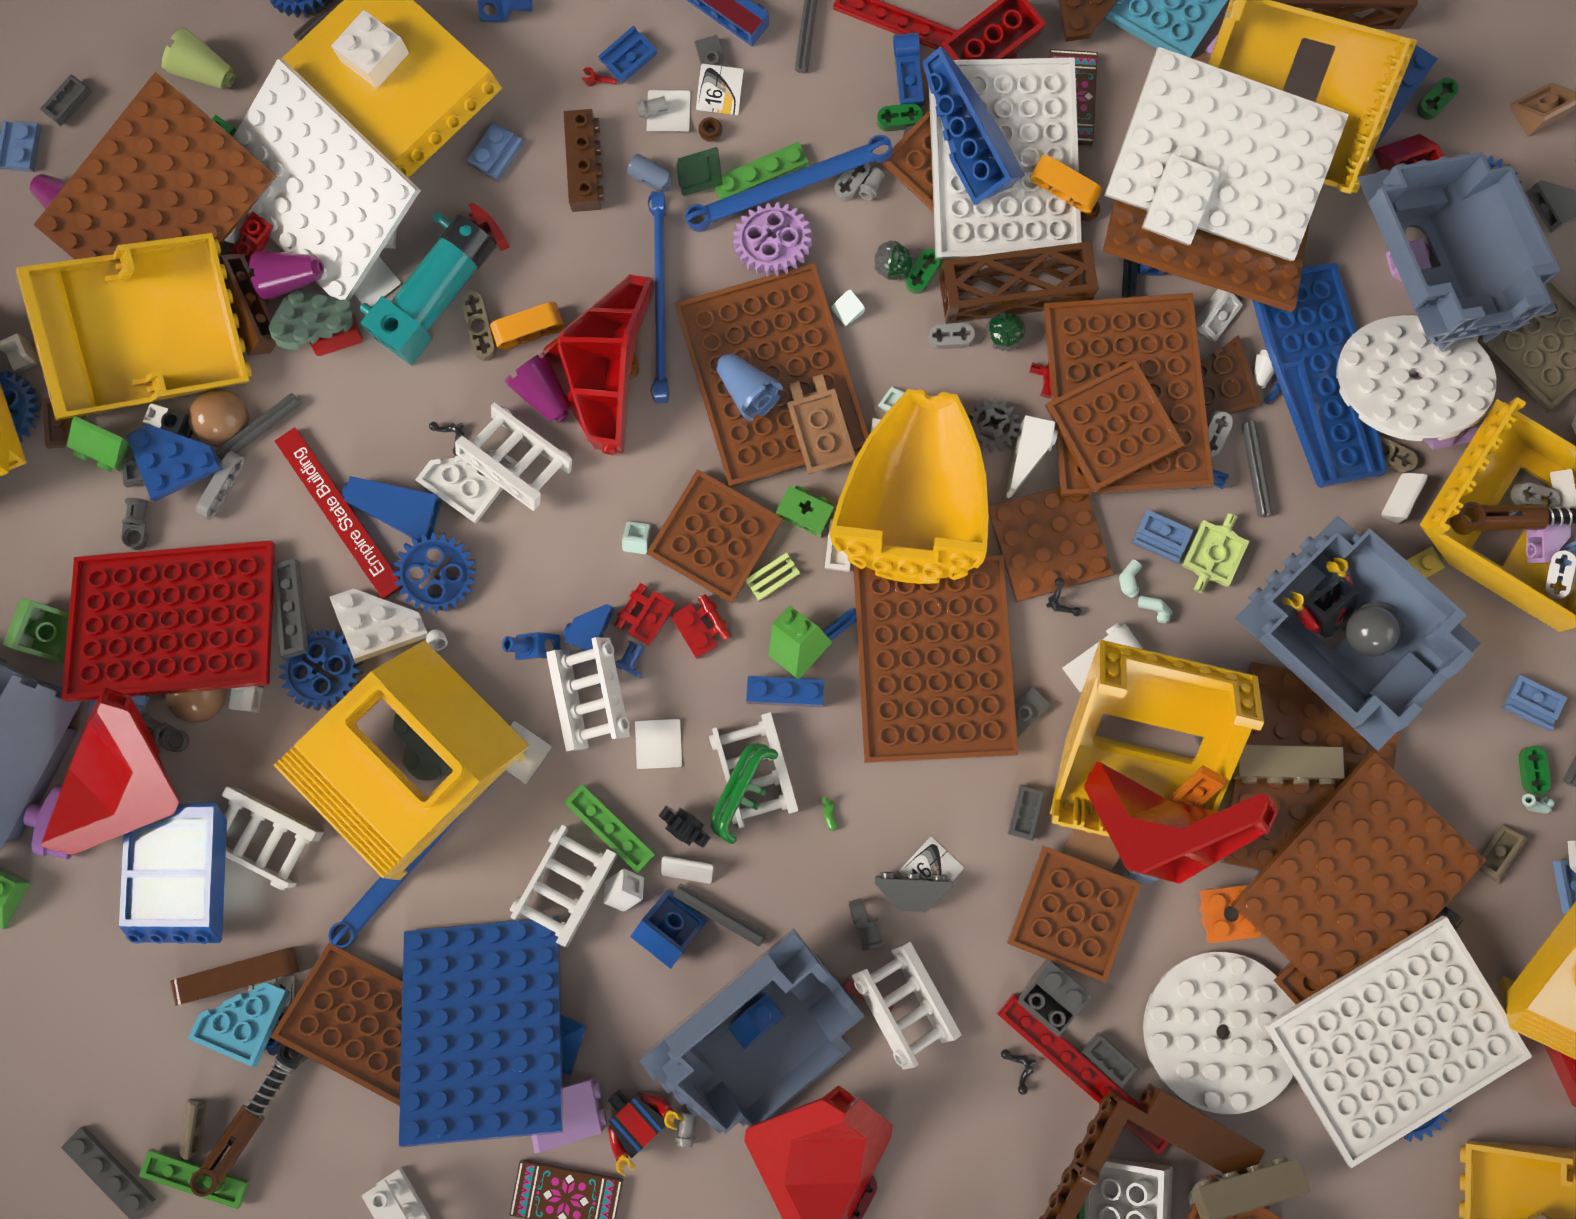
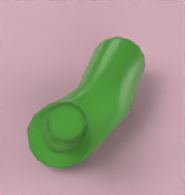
(828, 809)

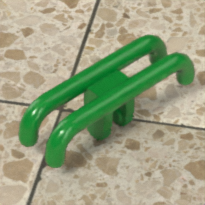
(736, 787)

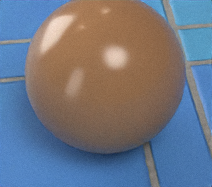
(217, 417)
(196, 705)

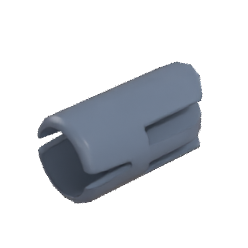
(649, 173)

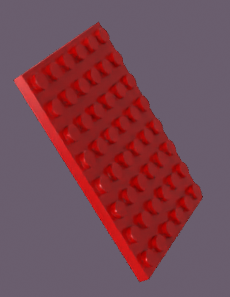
(170, 621)

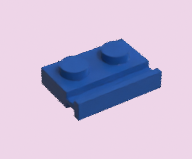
(627, 54)

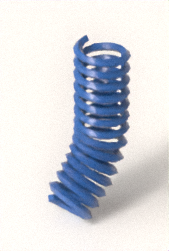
(1274, 391)

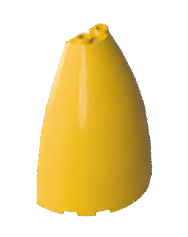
(916, 494)

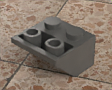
(1053, 997)

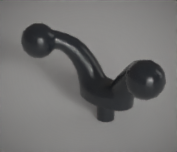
(452, 427)
(1054, 604)
(1006, 1054)

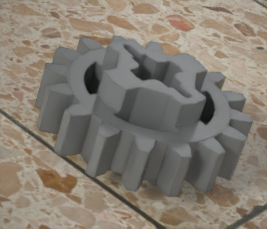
(1002, 421)

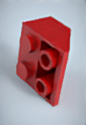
(1407, 151)

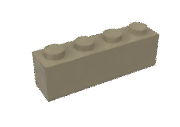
(1290, 763)
(1250, 1190)

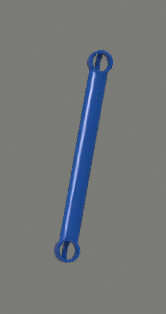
(789, 183)
(661, 382)
(373, 900)

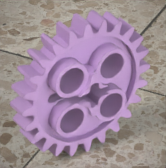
(772, 239)

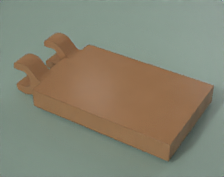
(820, 427)
(1092, 848)

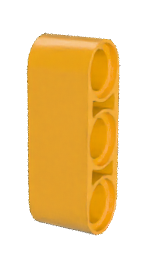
(1066, 184)
(527, 325)

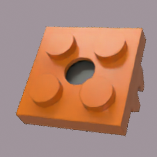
(1221, 919)

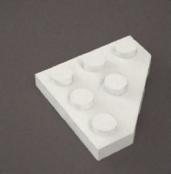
(462, 484)
(375, 624)

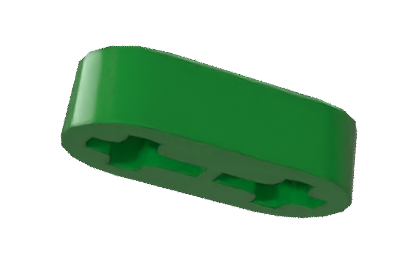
(1433, 95)
(898, 116)
(918, 268)
(1534, 770)

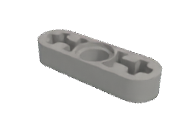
(220, 485)

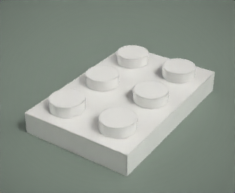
(1180, 199)

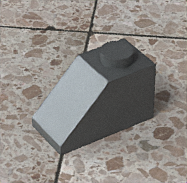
(1554, 204)

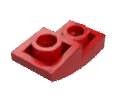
(488, 225)
(254, 236)

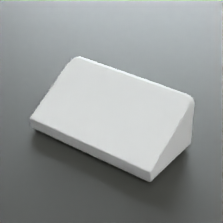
(1217, 314)
(1404, 497)
(687, 869)

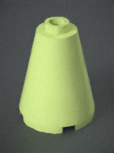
(196, 61)

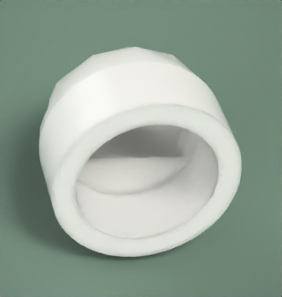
(436, 639)

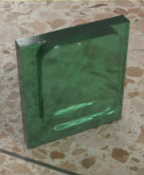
(699, 171)

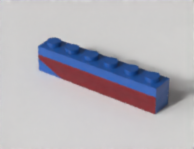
(738, 16)

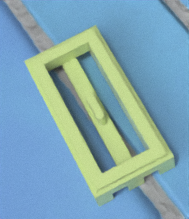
(790, 565)

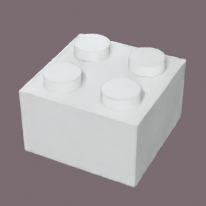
(370, 49)

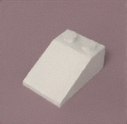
(1033, 441)

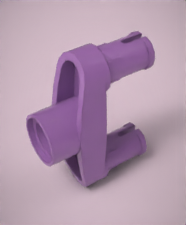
(38, 817)

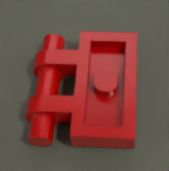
(651, 618)
(694, 630)

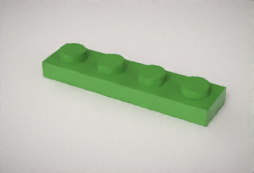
(763, 170)
(609, 828)
(177, 1174)

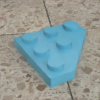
(242, 1023)

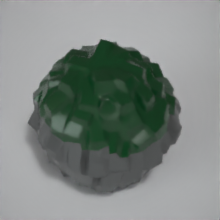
(893, 260)
(1006, 331)

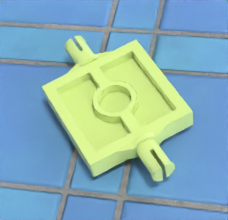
(1215, 553)

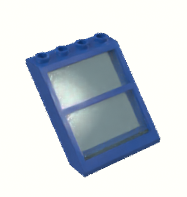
(175, 878)

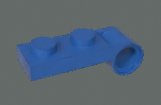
(908, 68)

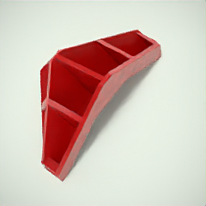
(596, 360)
(111, 780)
(1168, 836)
(819, 1155)

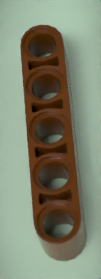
(234, 976)

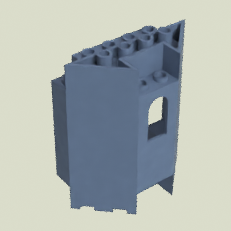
(1482, 237)
(1368, 692)
(32, 743)
(736, 1085)

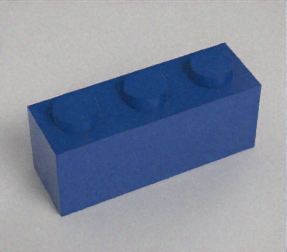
(785, 691)

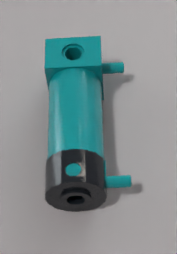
(429, 290)

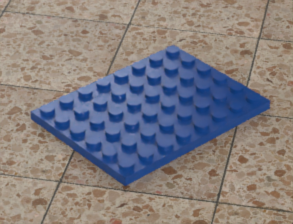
(480, 1034)

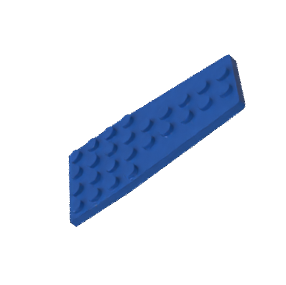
(1305, 358)

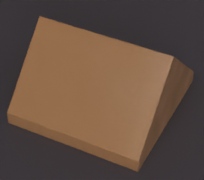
(1544, 107)

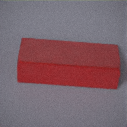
(338, 340)

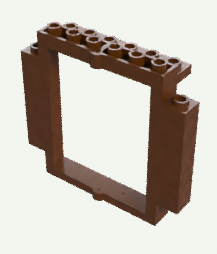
(1161, 1116)

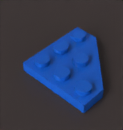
(170, 460)

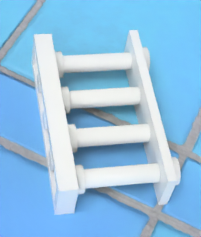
(509, 478)
(567, 697)
(778, 776)
(282, 822)
(577, 908)
(926, 993)
(395, 1199)

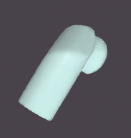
(1127, 579)
(1158, 605)
(1543, 806)

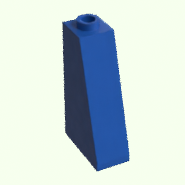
(398, 507)

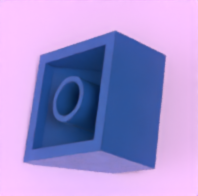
(668, 929)

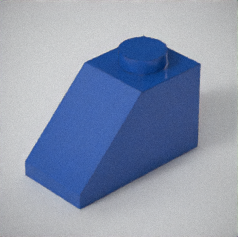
(588, 626)
(756, 1021)

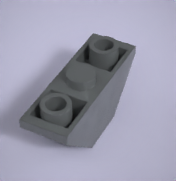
(913, 891)

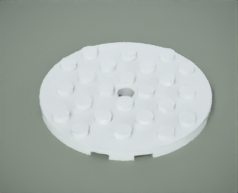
(1377, 382)
(1183, 1040)

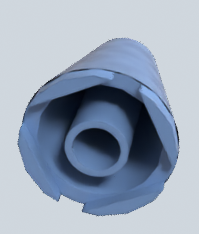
(748, 386)

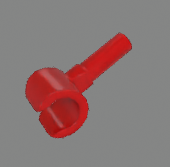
(593, 79)

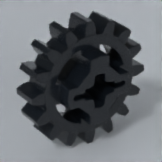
(684, 826)

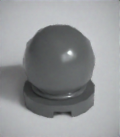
(1374, 629)

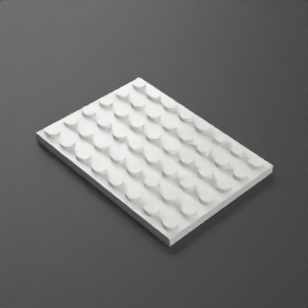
(1038, 117)
(1259, 138)
(331, 185)
(1397, 1041)

